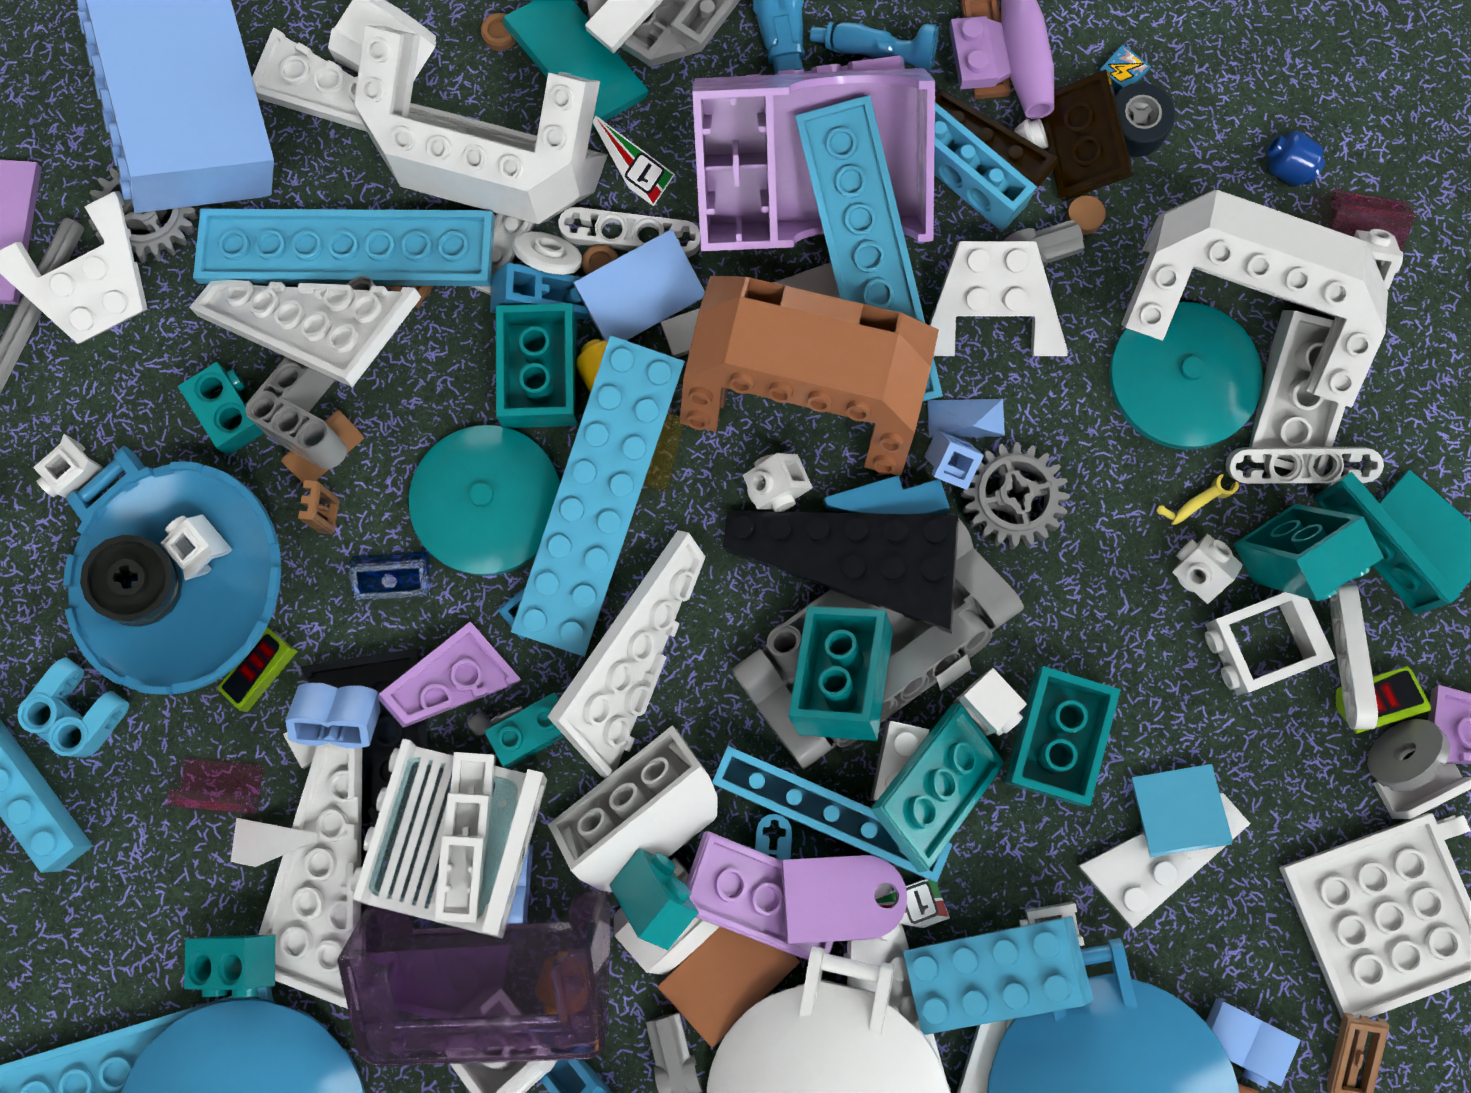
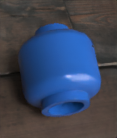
(1295, 158)

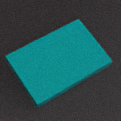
(1433, 526)

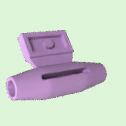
(1015, 48)

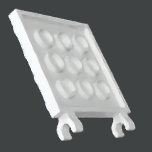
(1386, 915)

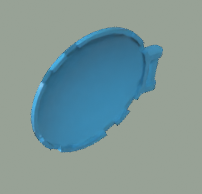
(217, 612)
(1118, 1043)
(244, 1049)

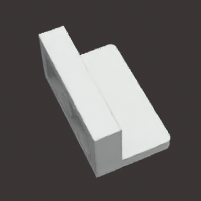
(1414, 802)

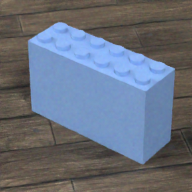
(177, 102)

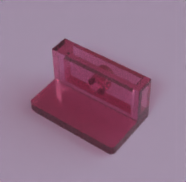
(1368, 212)
(218, 787)

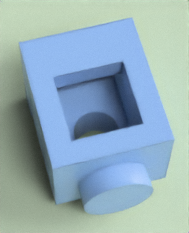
(953, 459)

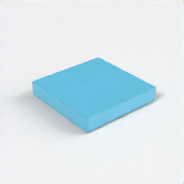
(1181, 810)

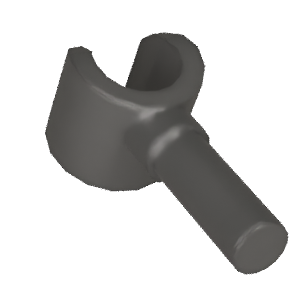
(481, 722)

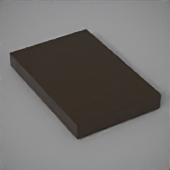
(1087, 137)

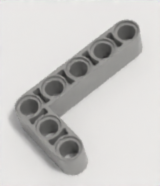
(284, 406)

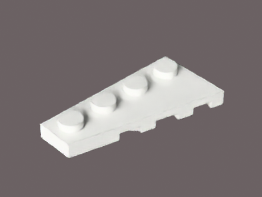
(1139, 883)

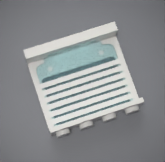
(406, 840)

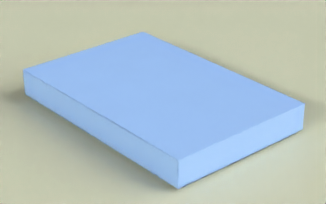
(640, 288)

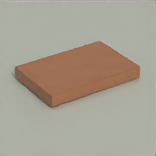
(724, 981)

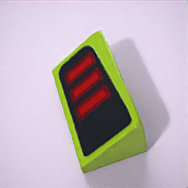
(257, 671)
(1396, 697)

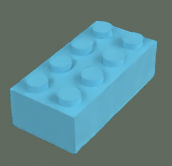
(998, 976)

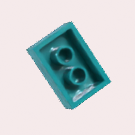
(536, 365)
(1309, 551)
(841, 673)
(1062, 736)

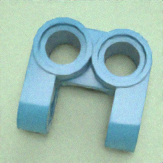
(64, 720)

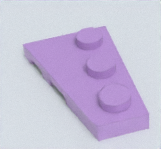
(448, 677)

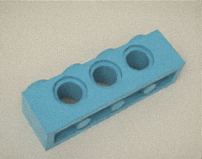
(978, 172)

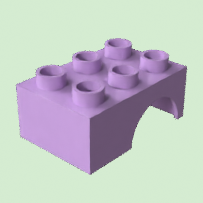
(754, 163)

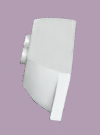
(645, 804)

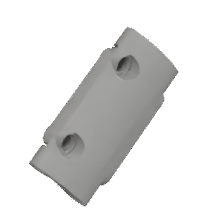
(916, 653)

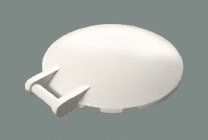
(827, 1039)

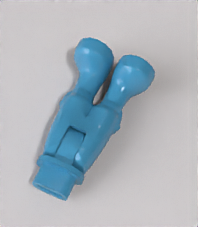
(781, 32)
(862, 40)

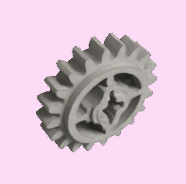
(156, 236)
(1017, 511)

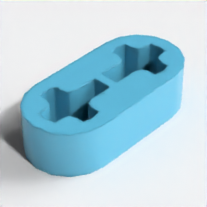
(783, 843)

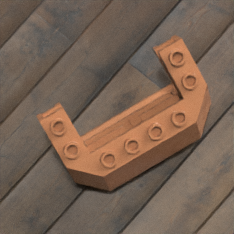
(810, 355)

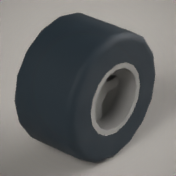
(1149, 107)

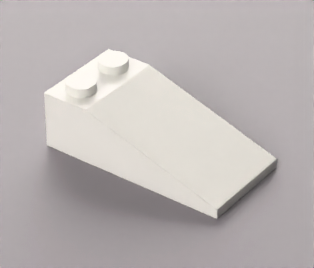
(1285, 410)

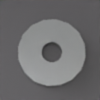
(1389, 749)

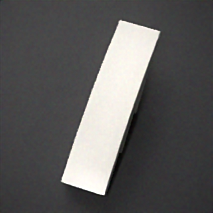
(465, 838)

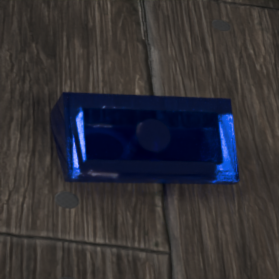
(390, 575)

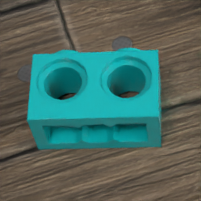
(218, 413)
(230, 963)

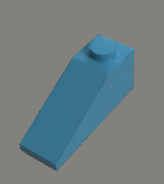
(525, 285)

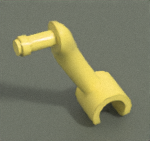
(1198, 501)

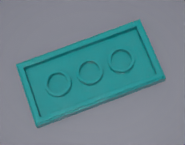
(558, 42)
(1403, 562)
(938, 787)

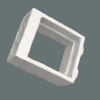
(1303, 627)

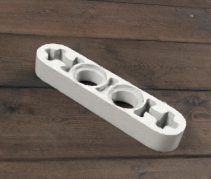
(631, 226)
(1303, 464)
(1353, 658)

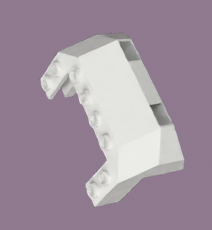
(471, 158)
(1278, 258)

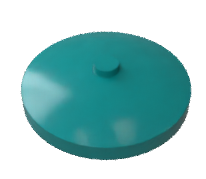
(1190, 385)
(483, 499)

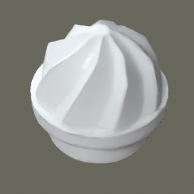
(1033, 131)

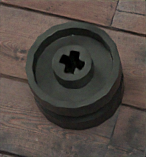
(107, 578)

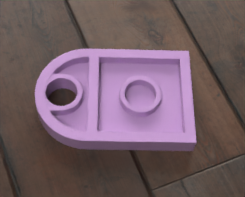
(836, 898)

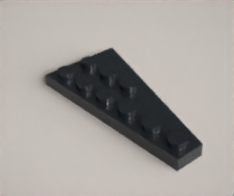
(872, 557)
(375, 673)

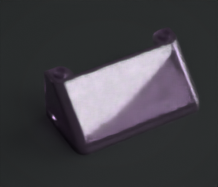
(476, 995)

